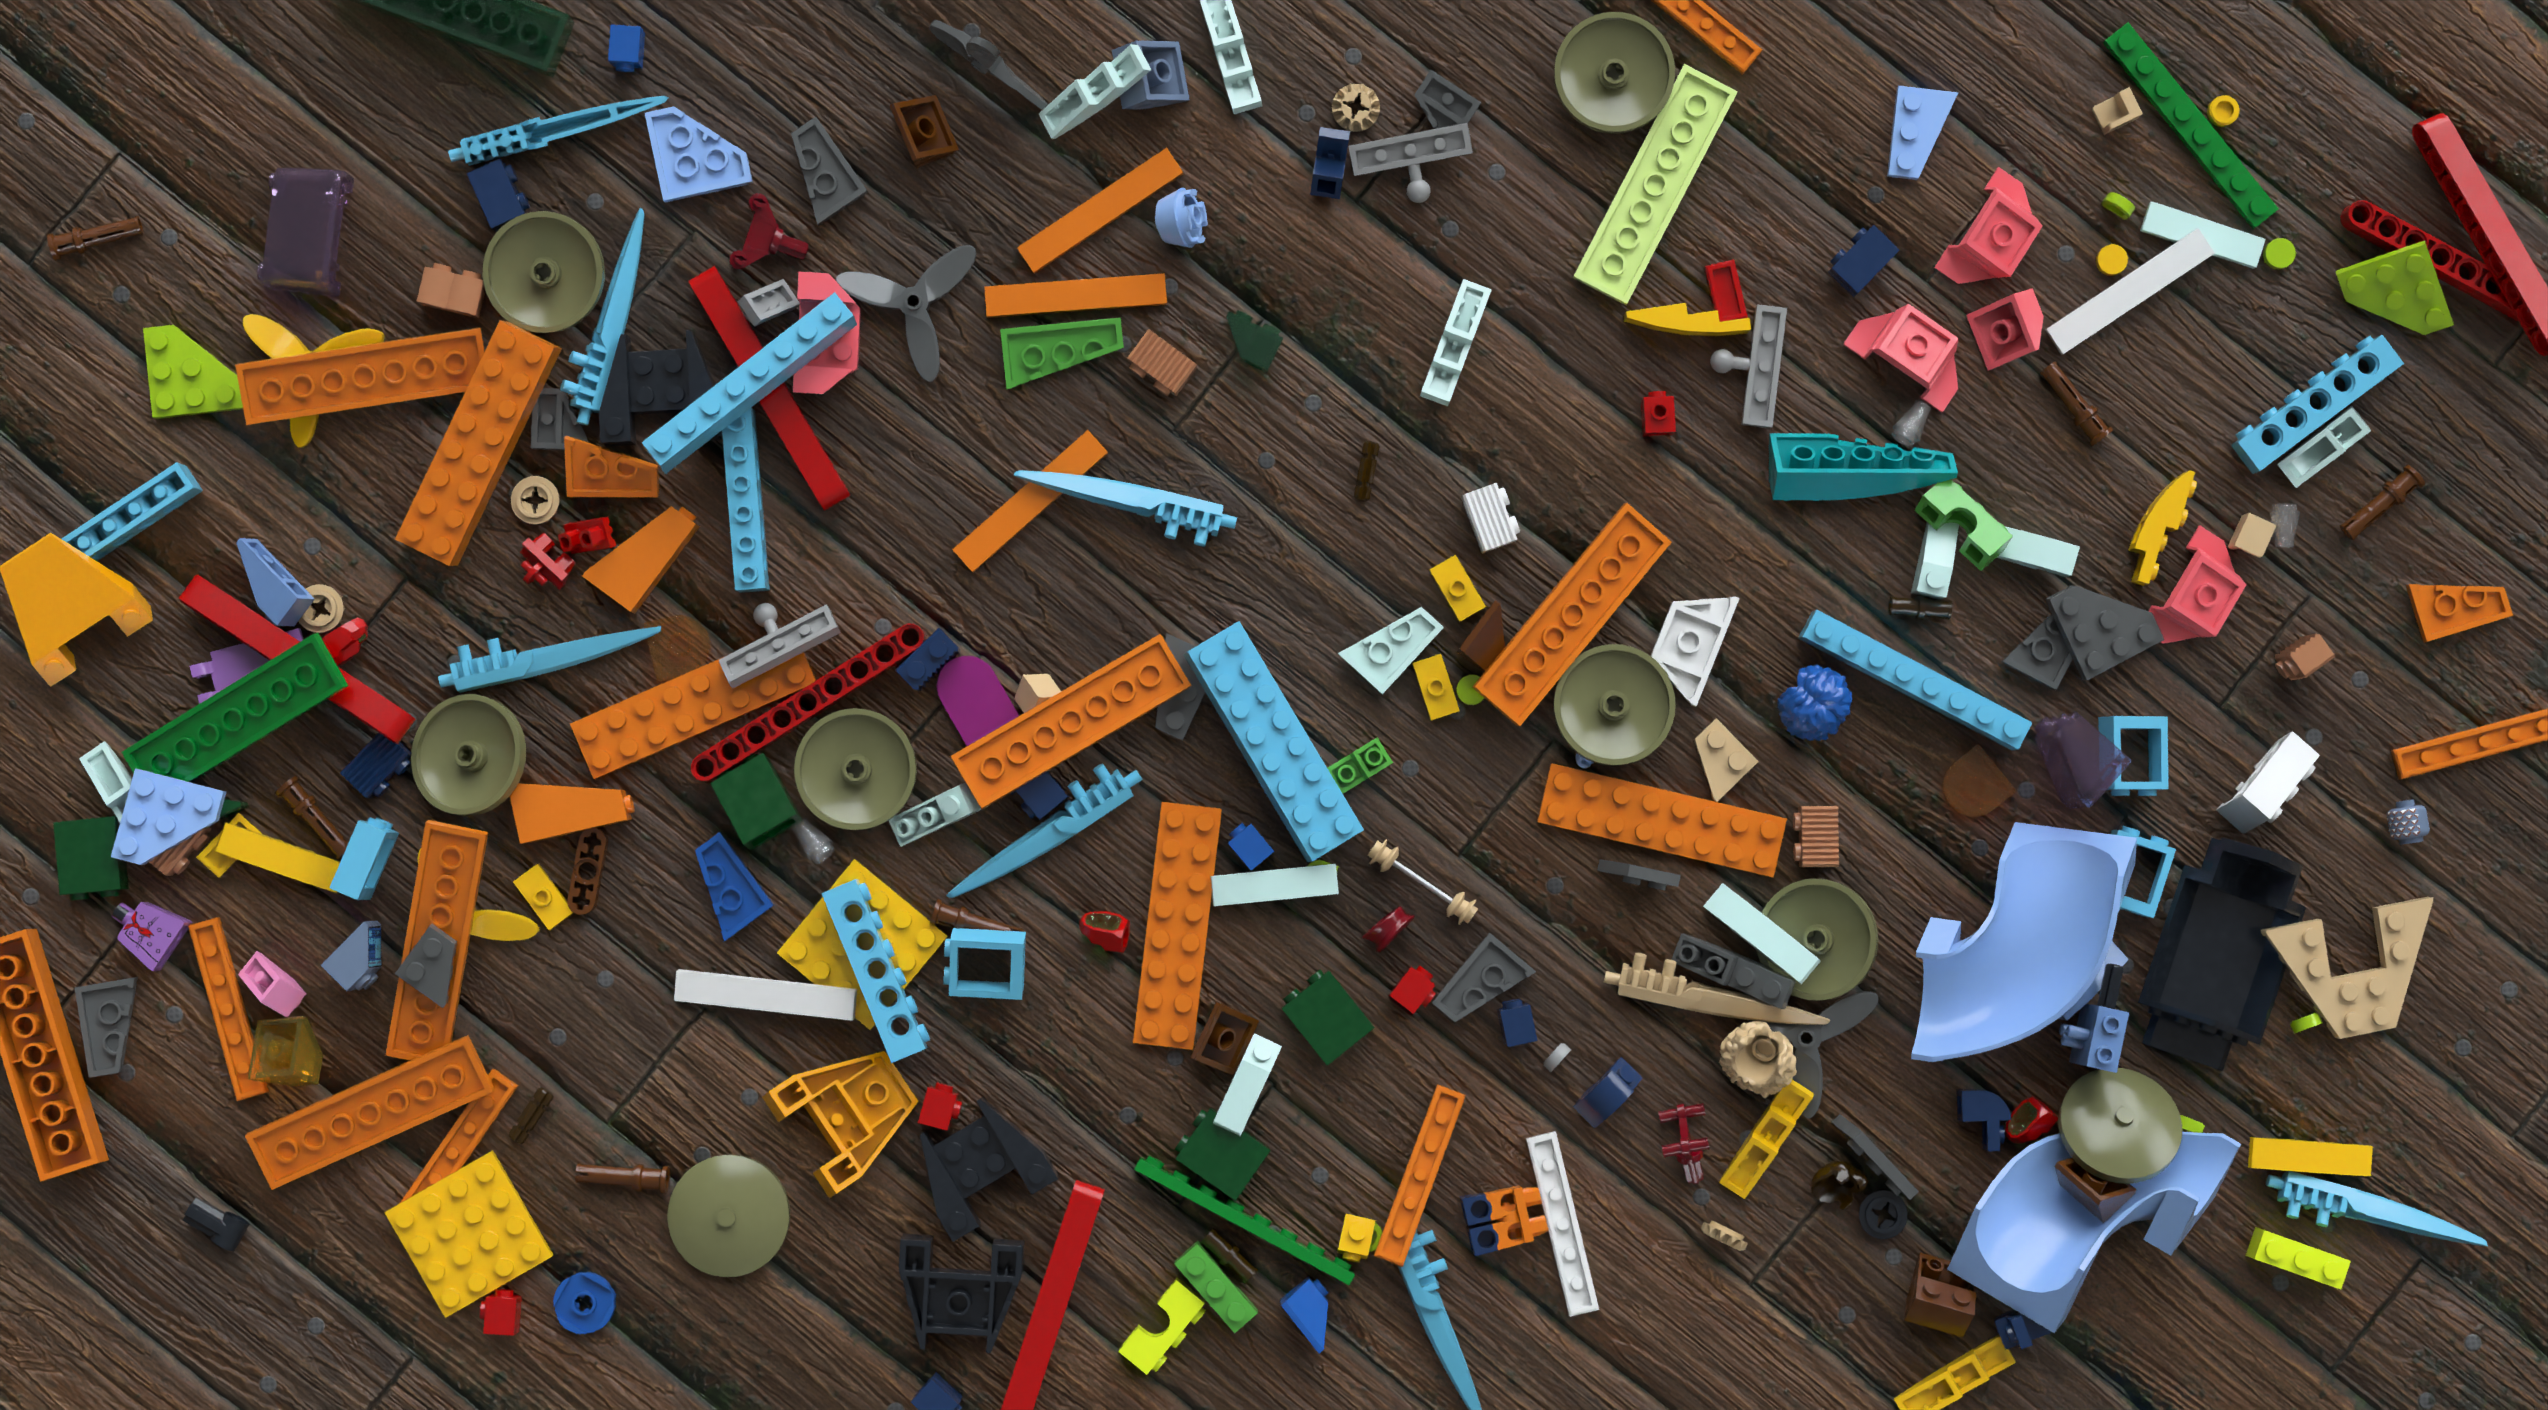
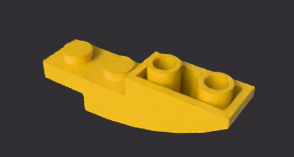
(2163, 514)

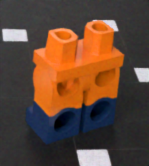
(1511, 1216)

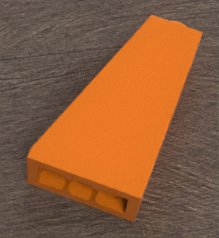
(642, 560)
(561, 810)

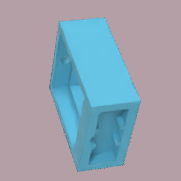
(2157, 751)
(2158, 845)
(364, 859)
(986, 939)

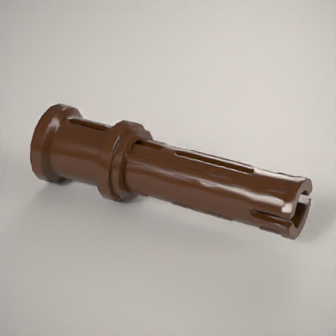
(80, 240)
(2085, 415)
(2392, 493)
(308, 803)
(961, 918)
(637, 1177)

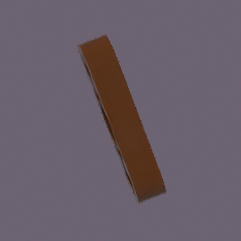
(590, 894)

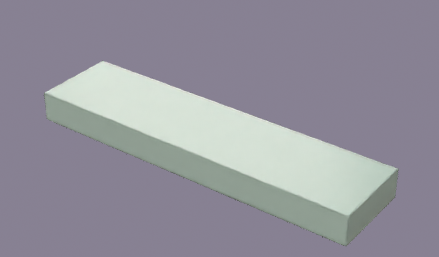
(2224, 240)

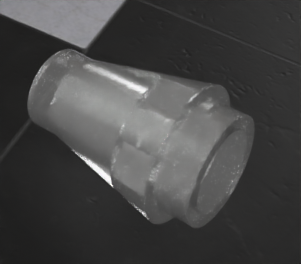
(1911, 424)
(2286, 518)
(814, 842)

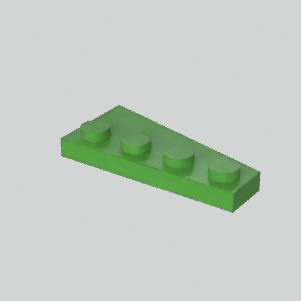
(1048, 348)

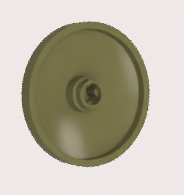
(1614, 72)
(543, 272)
(1614, 705)
(468, 755)
(855, 769)
(1833, 927)
(2120, 1125)
(728, 1215)

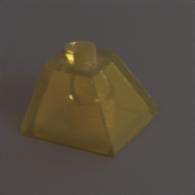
(285, 1052)

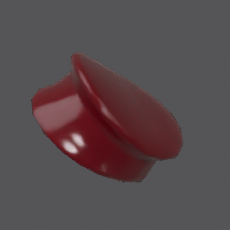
(1388, 928)

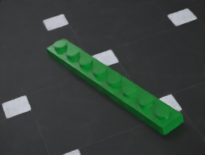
(2190, 125)
(1234, 1213)

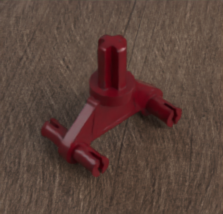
(765, 237)
(1688, 1151)

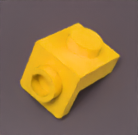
(1355, 1238)

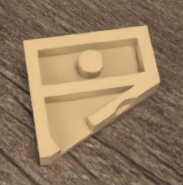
(1722, 758)

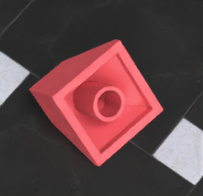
(2007, 328)

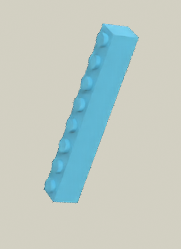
(749, 383)
(1915, 680)

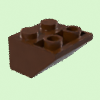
(1939, 1297)

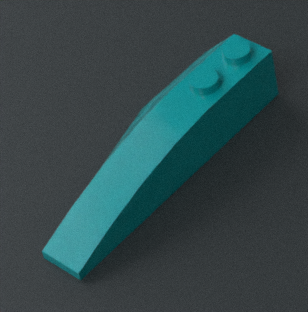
(1834, 469)

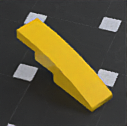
(1677, 320)
(277, 856)
(1766, 1138)
(2310, 1156)
(1957, 1377)

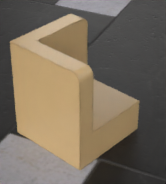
(2117, 111)
(2252, 535)
(1035, 690)

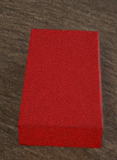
(1725, 290)

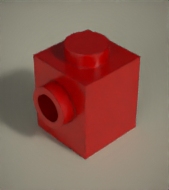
(1658, 414)
(1414, 989)
(940, 1106)
(501, 1313)

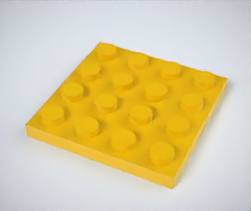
(820, 955)
(469, 1234)

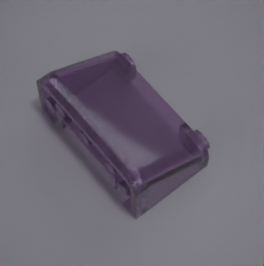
(304, 230)
(2078, 759)

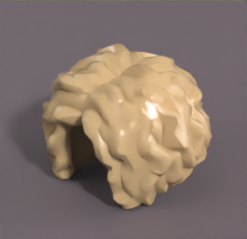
(1758, 1058)

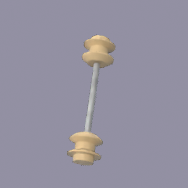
(1457, 906)

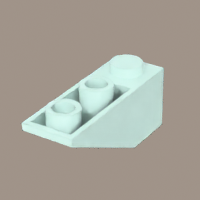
(934, 814)

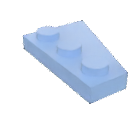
(1915, 128)

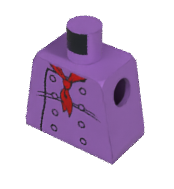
(150, 932)

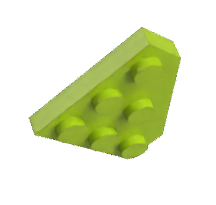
(2399, 288)
(186, 376)

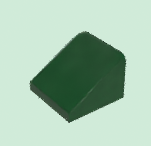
(232, 807)

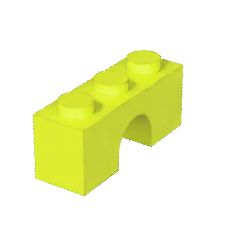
(2298, 1258)
(1147, 1348)

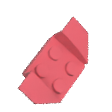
(1996, 236)
(1913, 346)
(842, 355)
(2203, 592)

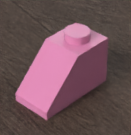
(271, 984)

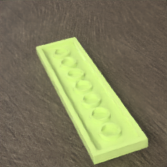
(1655, 185)

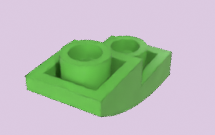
(1360, 765)

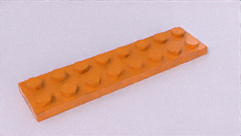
(359, 376)
(1572, 614)
(679, 712)
(1070, 721)
(1661, 820)
(447, 898)
(1177, 925)
(369, 1112)

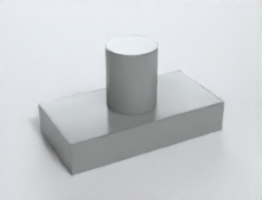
(768, 302)

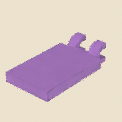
(231, 665)

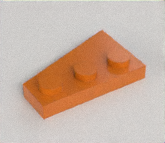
(607, 473)
(2453, 609)

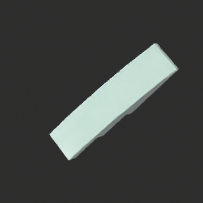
(1231, 55)
(1094, 92)
(1455, 342)
(1274, 885)
(1762, 933)

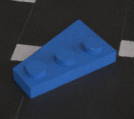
(732, 887)

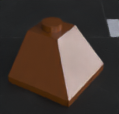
(1485, 640)

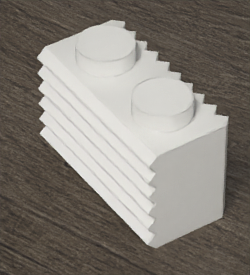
(1490, 518)

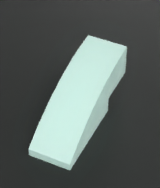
(2324, 446)
(2040, 552)
(108, 776)

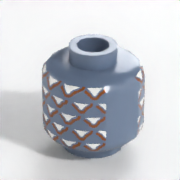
(2408, 822)

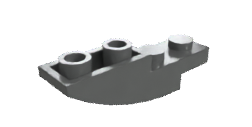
(1733, 970)

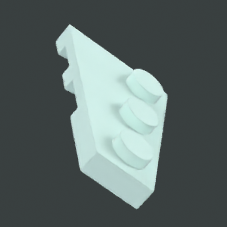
(1392, 649)

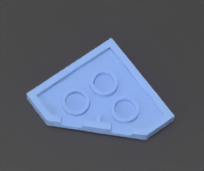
(693, 157)
(162, 815)

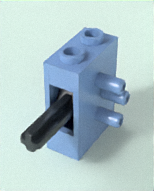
(2099, 1028)

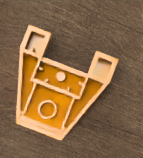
(62, 594)
(854, 1107)

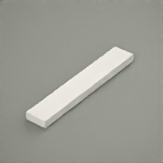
(2130, 291)
(765, 994)
(1562, 1224)

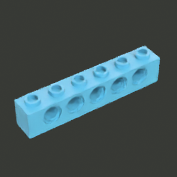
(2381, 361)
(745, 504)
(135, 512)
(837, 902)

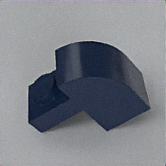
(1329, 163)
(1608, 1093)
(1984, 1107)
(2018, 1329)

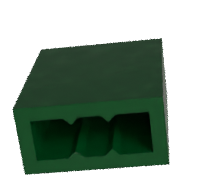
(756, 801)
(86, 859)
(1326, 1016)
(1221, 1155)

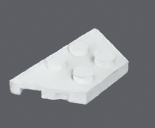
(1692, 641)

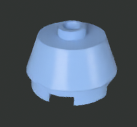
(1181, 218)

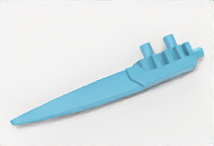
(537, 132)
(611, 323)
(1139, 499)
(508, 666)
(1061, 826)
(2361, 1205)
(1421, 1285)

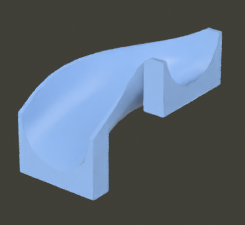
(2034, 950)
(2037, 1242)

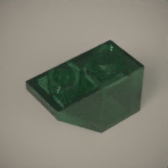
(1254, 343)

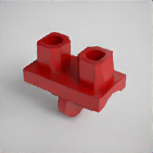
(587, 536)
(541, 566)

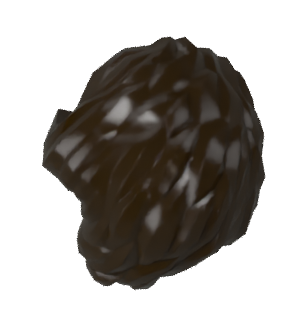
(1837, 1183)

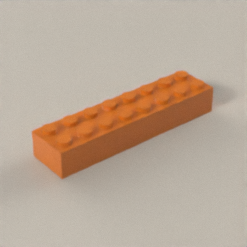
(478, 443)
(44, 1063)

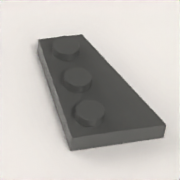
(827, 173)
(2042, 655)
(1177, 713)
(1482, 977)
(105, 1023)
(1876, 1159)

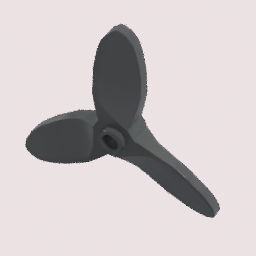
(984, 58)
(932, 286)
(1843, 1016)

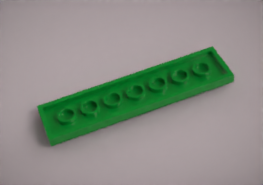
(240, 713)

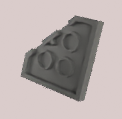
(2101, 629)

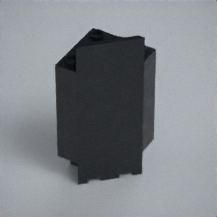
(2212, 964)

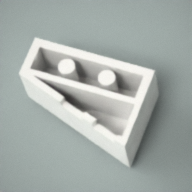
(2270, 784)

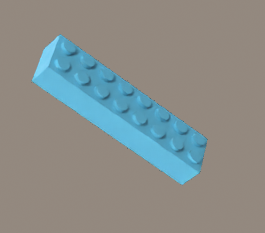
(1273, 742)

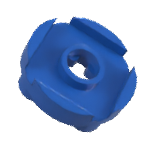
(567, 1306)

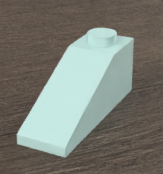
(1936, 561)
(1247, 1084)

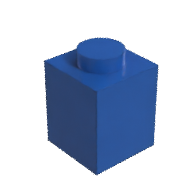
(626, 47)
(1249, 845)

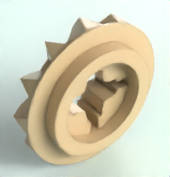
(1363, 119)
(524, 490)
(333, 604)
(1724, 1235)

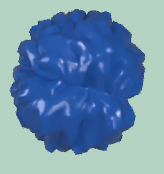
(1815, 704)

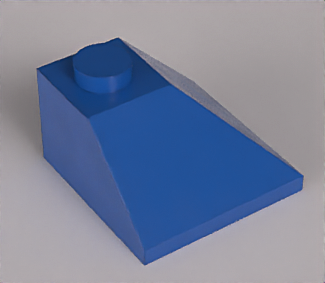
(1308, 1310)

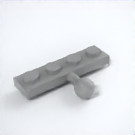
(1411, 151)
(1762, 365)
(779, 643)

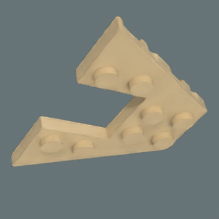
(2362, 999)

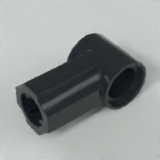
(223, 1227)

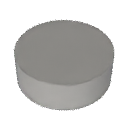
(1556, 1057)

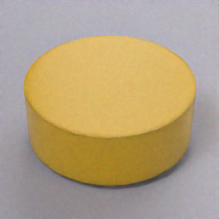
(2223, 111)
(2111, 260)

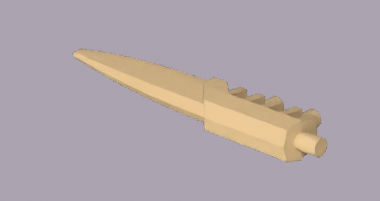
(1697, 997)

